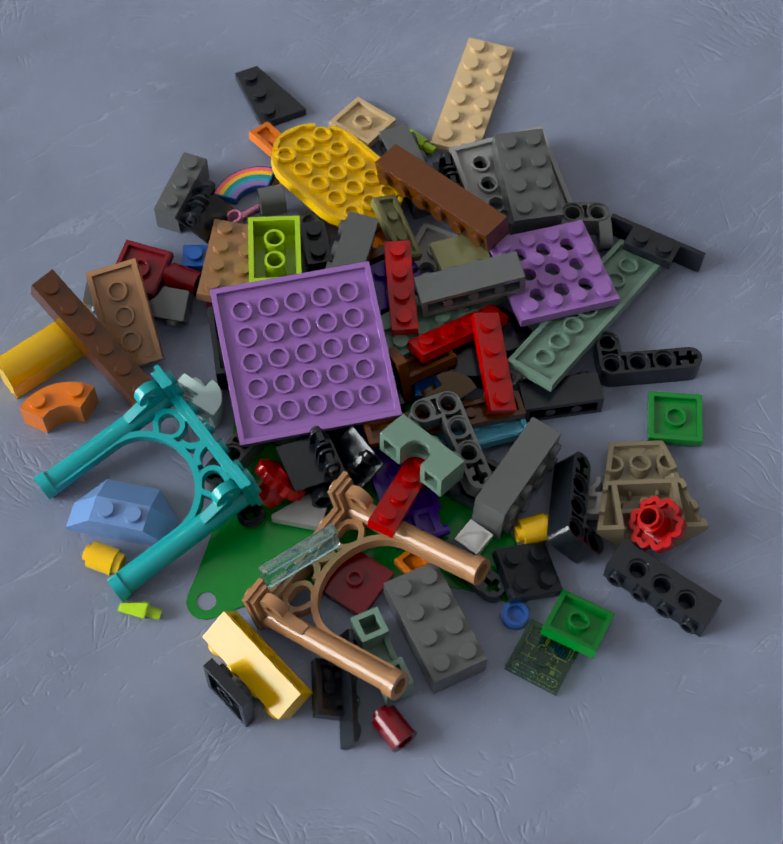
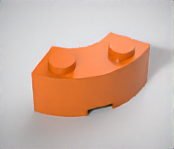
(59, 404)

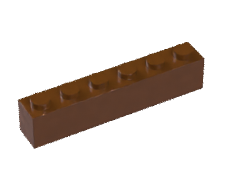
(442, 198)
(89, 335)

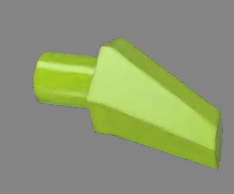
(423, 143)
(140, 609)

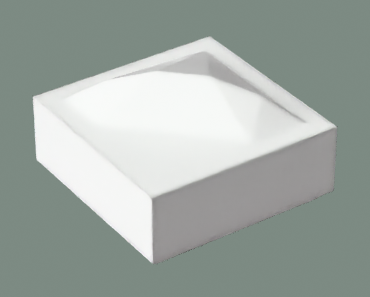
(474, 537)

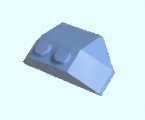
(123, 513)

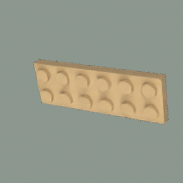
(472, 94)

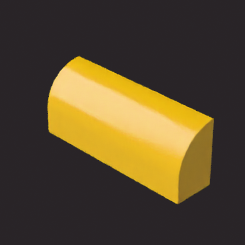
(37, 359)

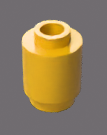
(531, 529)
(103, 558)

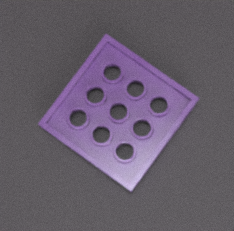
(568, 279)

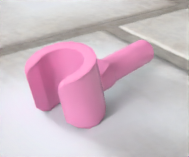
(233, 214)

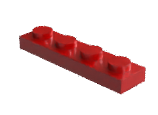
(400, 288)
(449, 335)
(493, 363)
(398, 498)

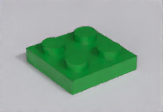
(675, 418)
(577, 623)

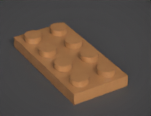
(225, 258)
(125, 310)

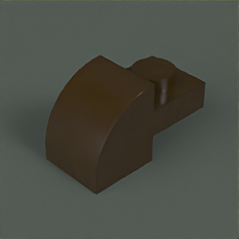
(451, 381)

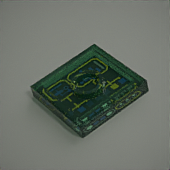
(541, 659)

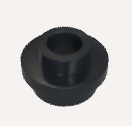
(251, 522)

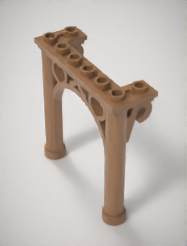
(351, 511)

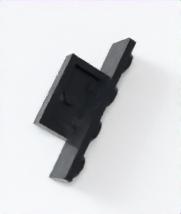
(655, 246)
(336, 696)

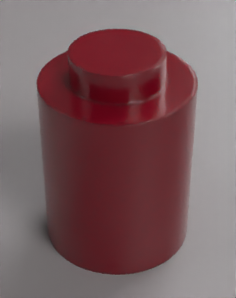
(182, 278)
(393, 727)

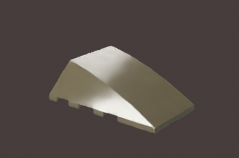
(636, 473)

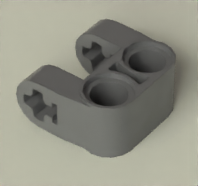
(588, 213)

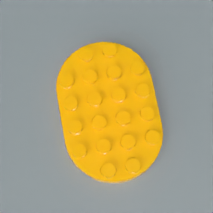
(328, 171)

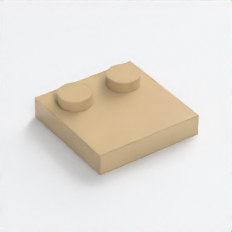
(363, 121)

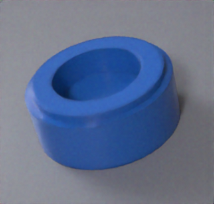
(515, 615)

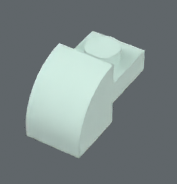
(206, 398)

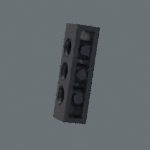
(657, 574)

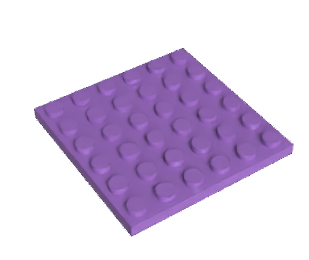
(305, 353)

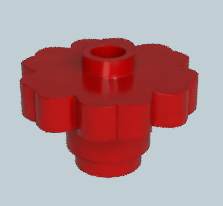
(275, 483)
(657, 524)

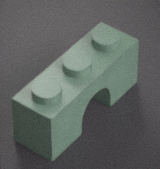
(407, 439)
(373, 636)

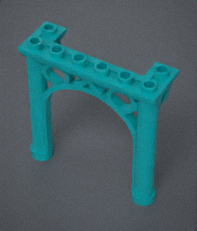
(229, 498)

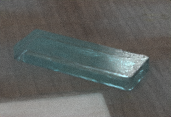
(300, 556)

